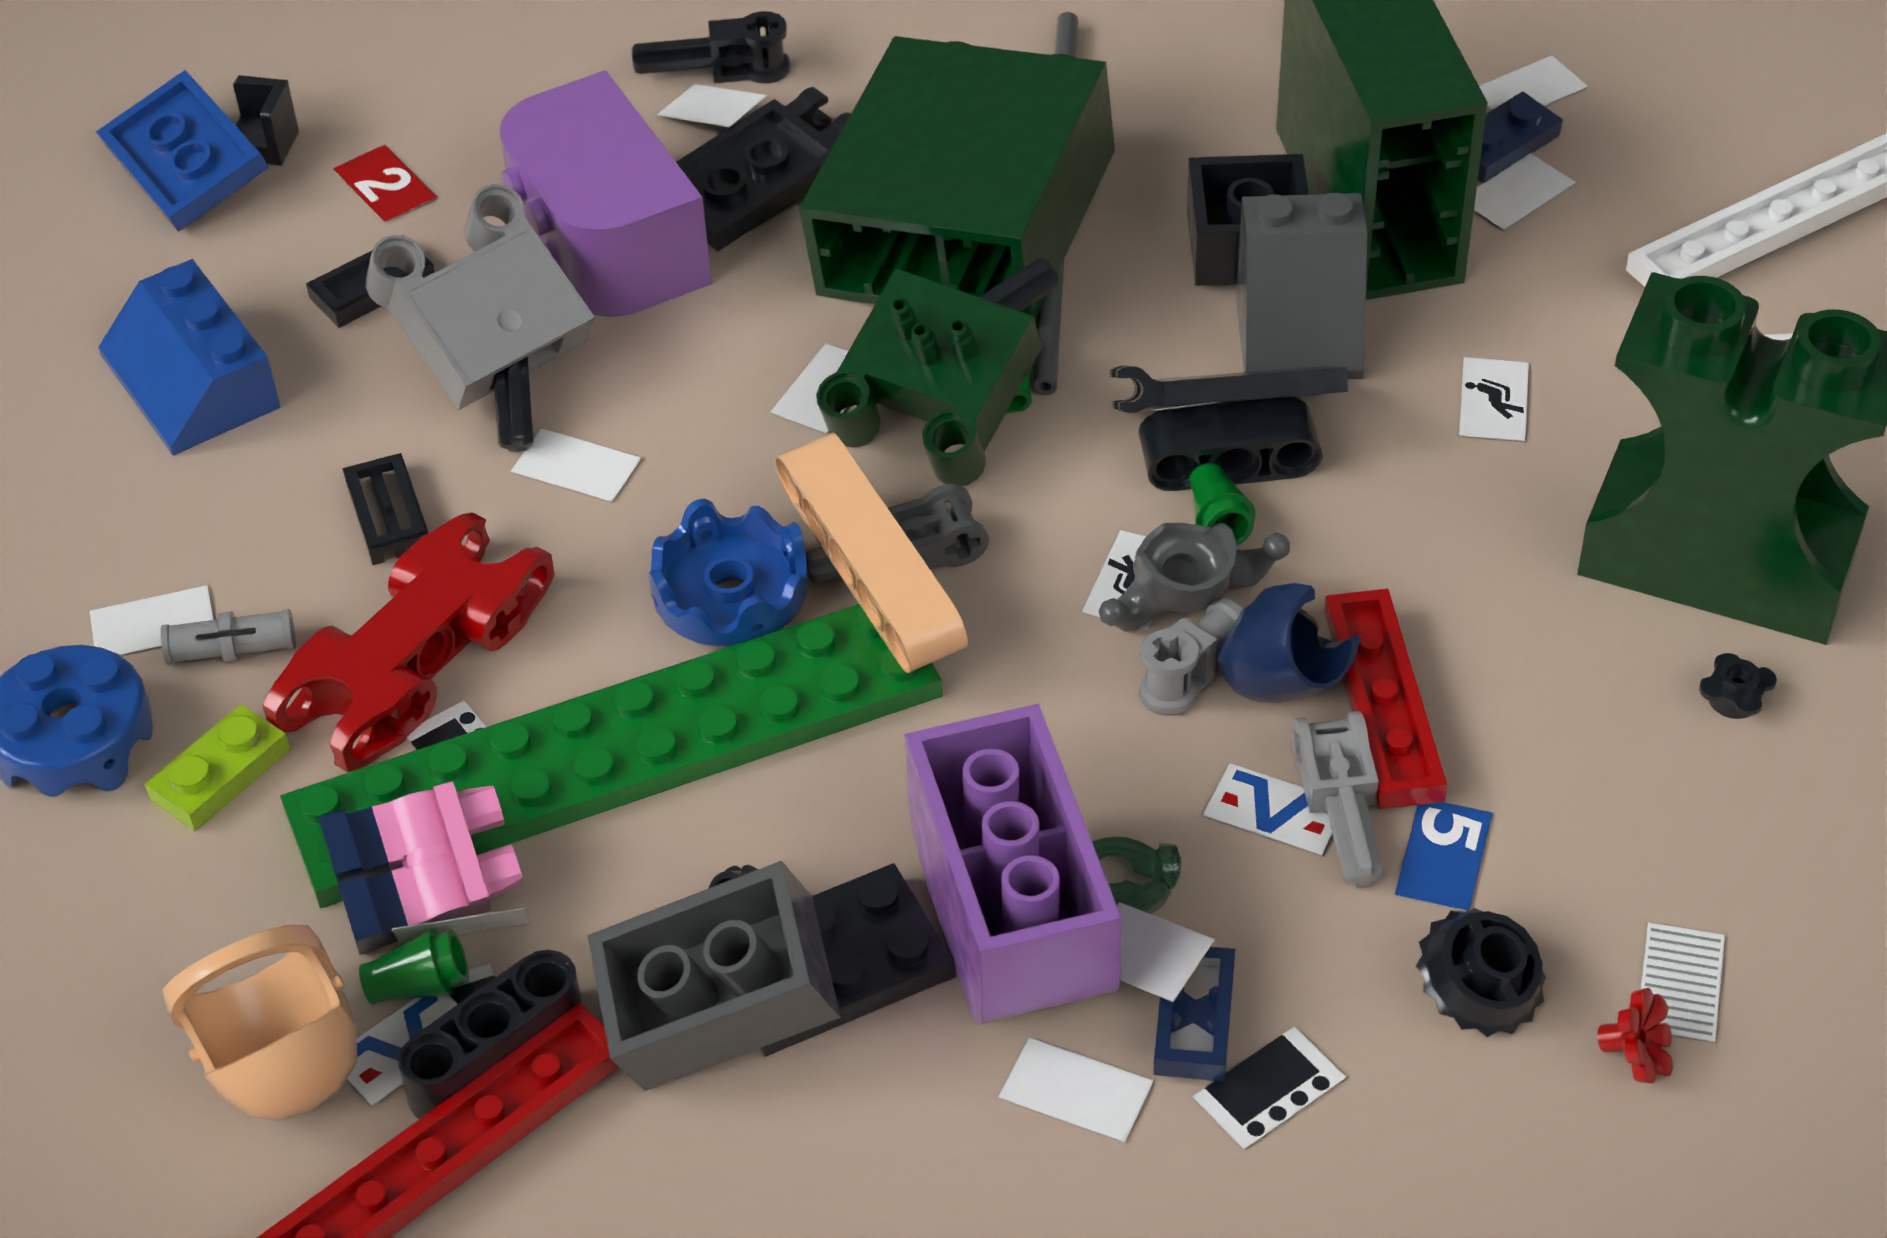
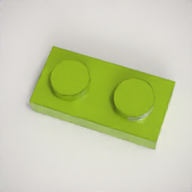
(217, 767)

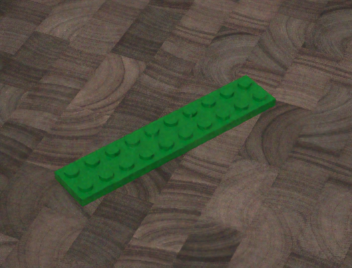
(637, 735)

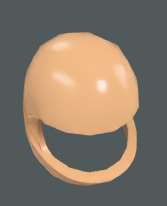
(276, 1037)

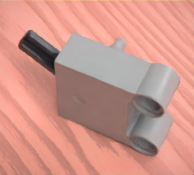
(486, 314)

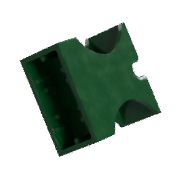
(1738, 485)

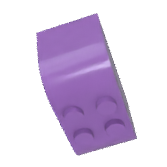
(605, 196)
(1011, 865)

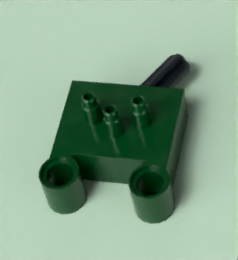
(941, 361)

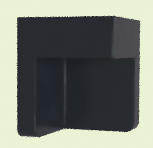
(266, 116)

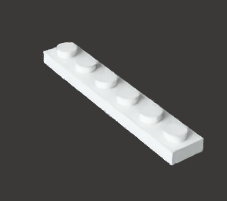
(1769, 217)

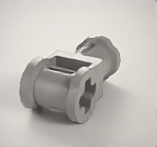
(1184, 658)

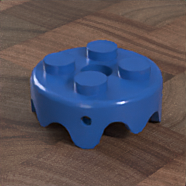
(715, 548)
(91, 739)

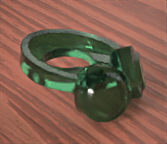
(1159, 865)

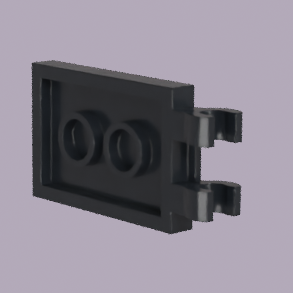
(761, 164)
(1227, 387)

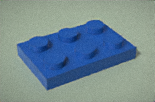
(182, 150)

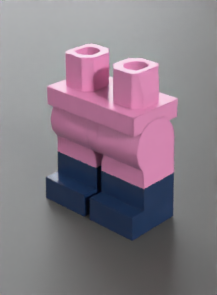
(417, 861)

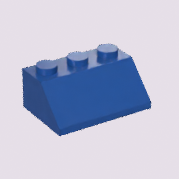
(188, 359)

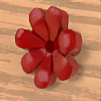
(1641, 1036)

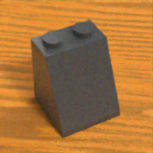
(1302, 282)

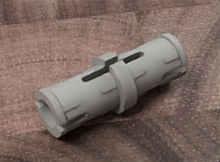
(265, 633)

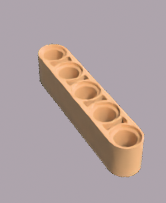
(871, 553)

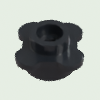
(1736, 686)

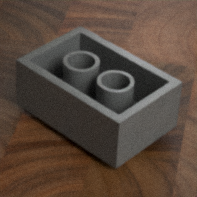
(712, 976)

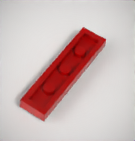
(1388, 696)

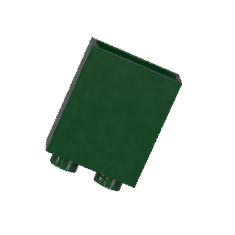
(1390, 114)
(958, 169)

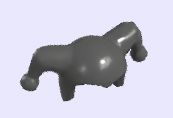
(1186, 569)

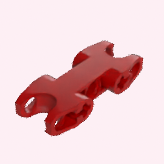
(387, 666)

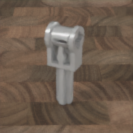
(1343, 781)

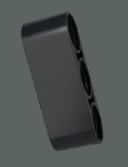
(1244, 438)
(507, 1006)

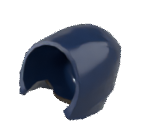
(1277, 652)

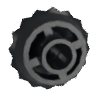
(1482, 971)

